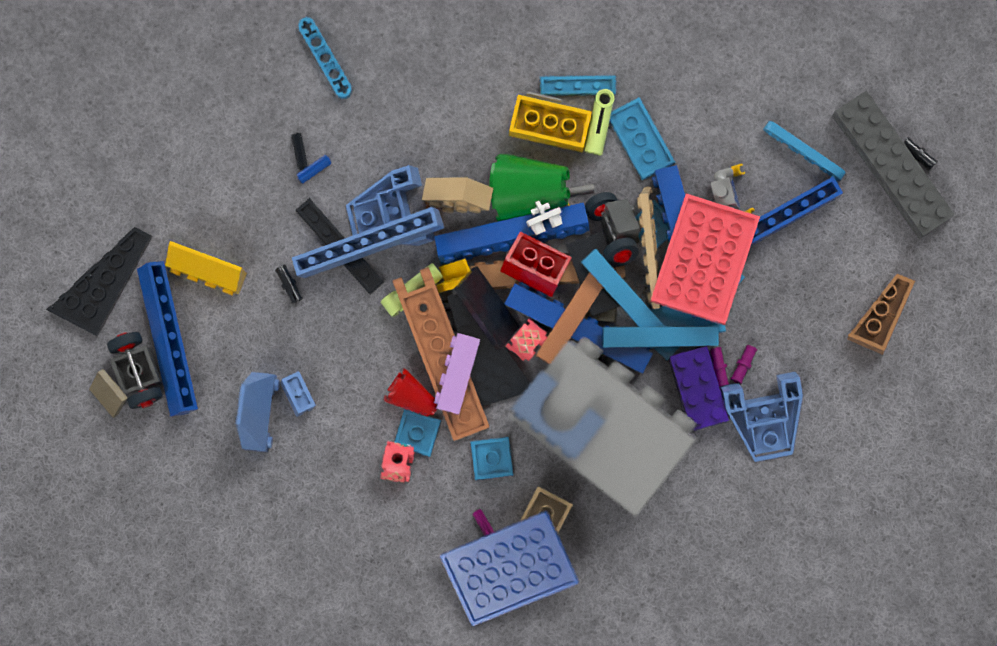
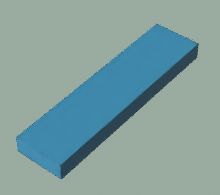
(576, 85)

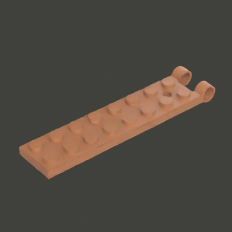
(433, 337)

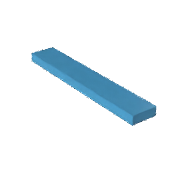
(620, 290)
(660, 336)

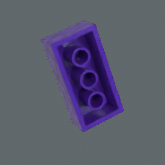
(698, 388)

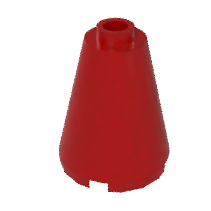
(410, 395)

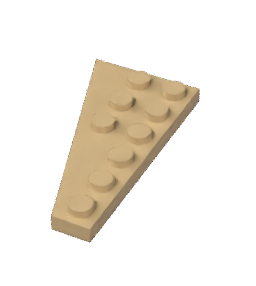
(649, 240)

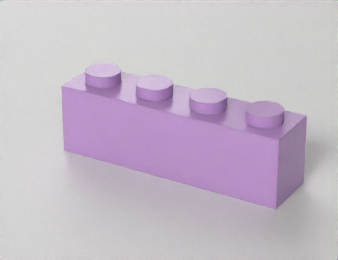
(457, 374)

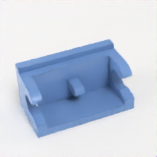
(297, 393)

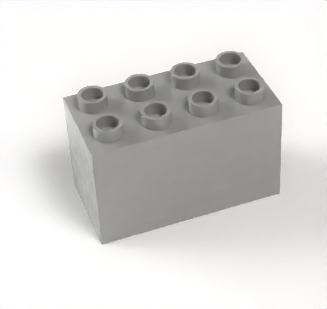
(638, 438)

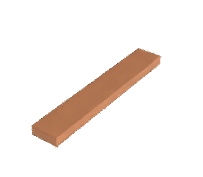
(570, 319)

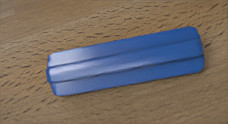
(314, 168)

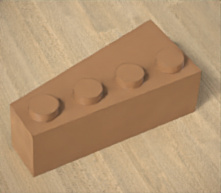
(881, 319)

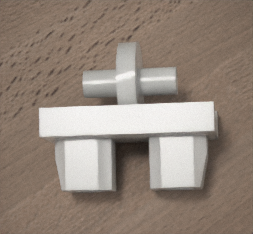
(553, 216)

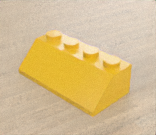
(204, 268)

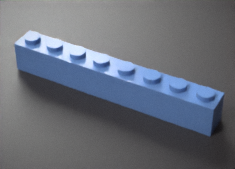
(368, 242)

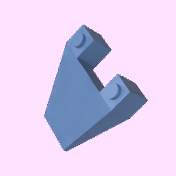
(386, 203)
(255, 411)
(766, 421)

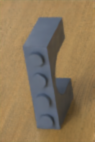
(530, 409)

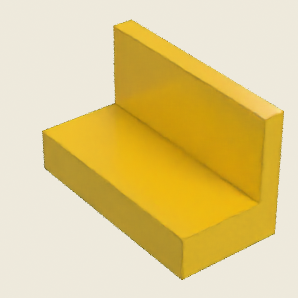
(452, 274)

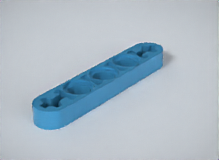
(324, 49)
(800, 147)

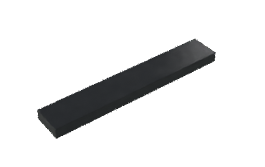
(329, 234)

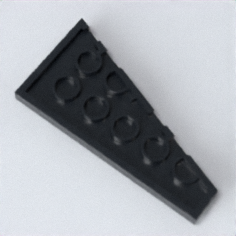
(98, 289)
(493, 370)

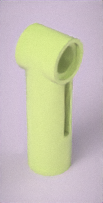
(596, 142)
(392, 301)

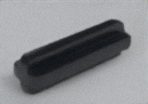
(299, 151)

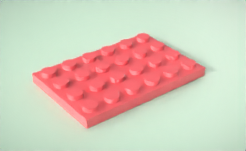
(705, 259)

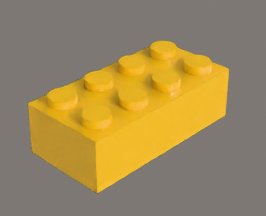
(550, 123)

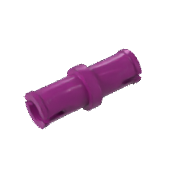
(744, 364)
(719, 366)

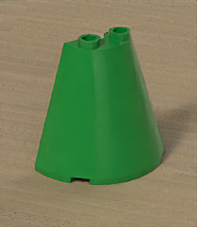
(522, 182)

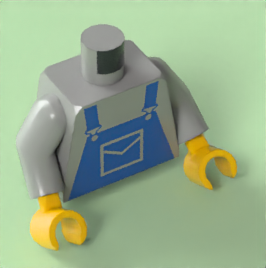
(724, 187)

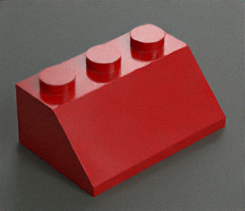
(535, 264)

